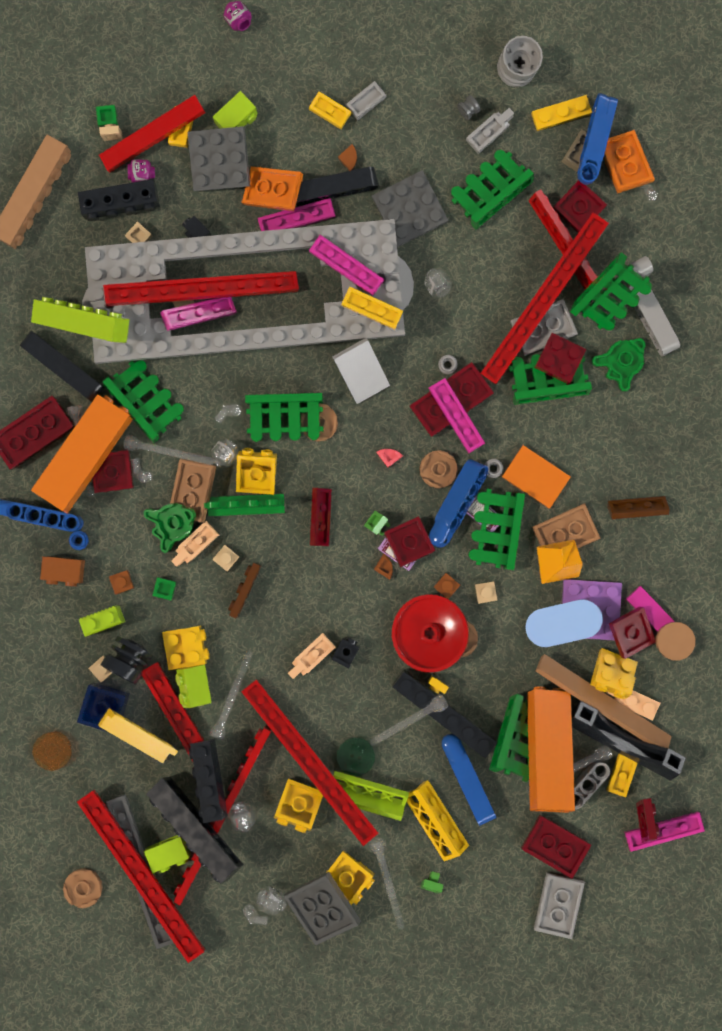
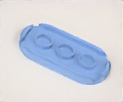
(564, 623)

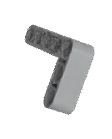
(652, 313)
(588, 774)

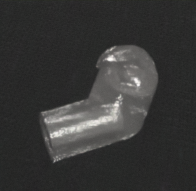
(649, 191)
(228, 410)
(139, 473)
(253, 917)

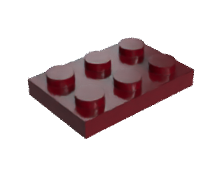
(556, 846)

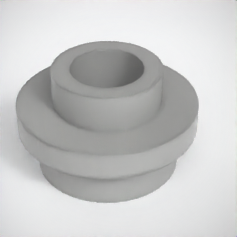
(447, 358)
(498, 464)

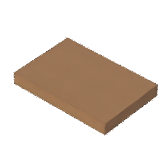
(193, 486)
(570, 525)

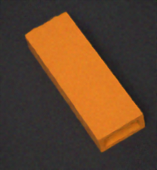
(82, 453)
(550, 750)

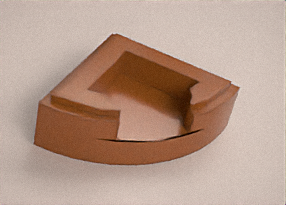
(349, 157)
(384, 567)

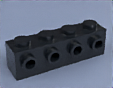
(118, 199)
(209, 780)

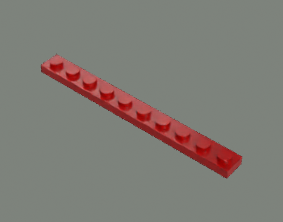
(200, 288)
(544, 298)
(310, 763)
(234, 789)
(141, 876)

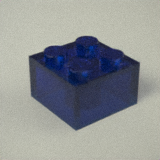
(98, 701)

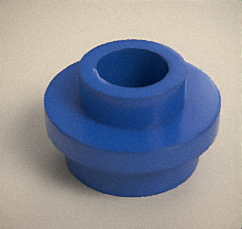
(72, 540)

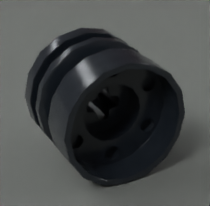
(126, 660)

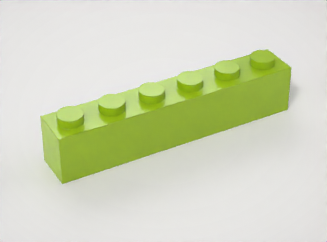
(80, 320)

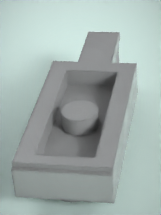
(489, 130)

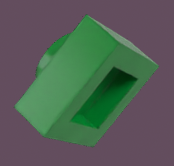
(106, 115)
(164, 588)

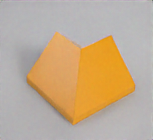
(559, 561)

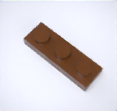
(638, 507)
(244, 590)

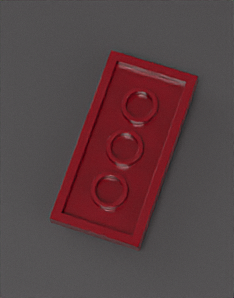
(468, 387)
(33, 432)

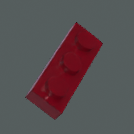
(320, 517)

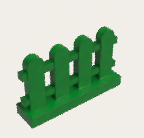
(487, 197)
(600, 297)
(541, 391)
(134, 395)
(293, 410)
(246, 505)
(503, 520)
(507, 743)

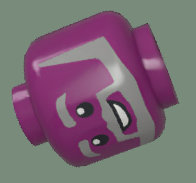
(237, 16)
(140, 170)

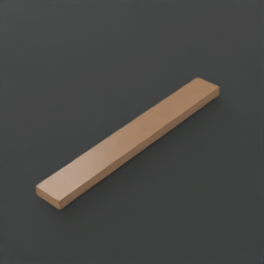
(601, 701)

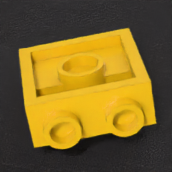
(256, 471)
(185, 647)
(614, 674)
(298, 806)
(351, 877)

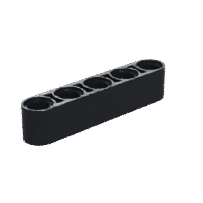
(337, 185)
(61, 366)

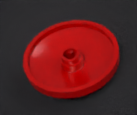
(430, 633)

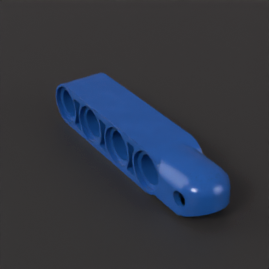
(596, 138)
(457, 502)
(44, 518)
(467, 779)

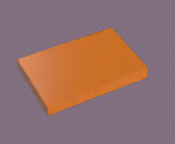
(627, 162)
(272, 188)
(536, 477)

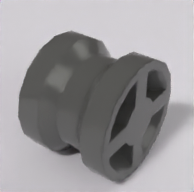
(468, 107)

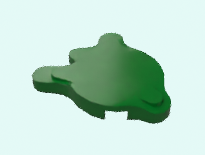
(623, 361)
(172, 523)

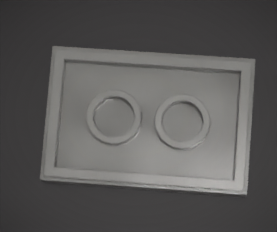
(555, 321)
(361, 370)
(559, 905)

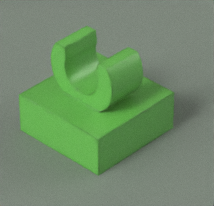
(376, 523)
(432, 884)

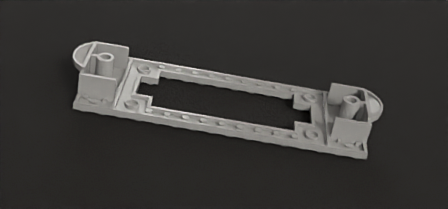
(147, 338)

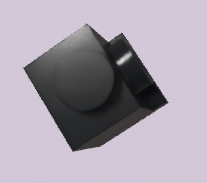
(195, 228)
(342, 659)

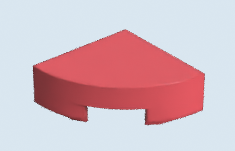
(389, 456)

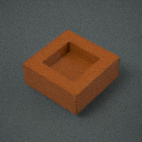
(121, 582)
(446, 586)

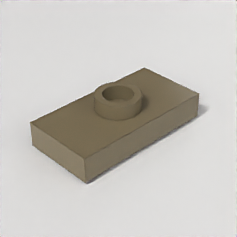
(572, 157)

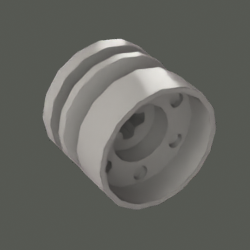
(527, 54)

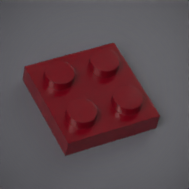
(578, 205)
(560, 358)
(114, 473)
(409, 541)
(632, 632)
(648, 828)

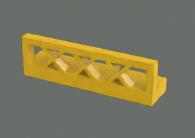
(136, 736)
(439, 820)

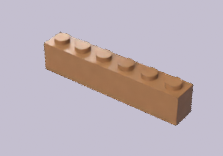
(32, 190)

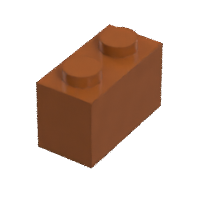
(62, 569)

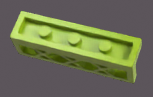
(371, 801)

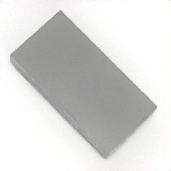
(366, 100)

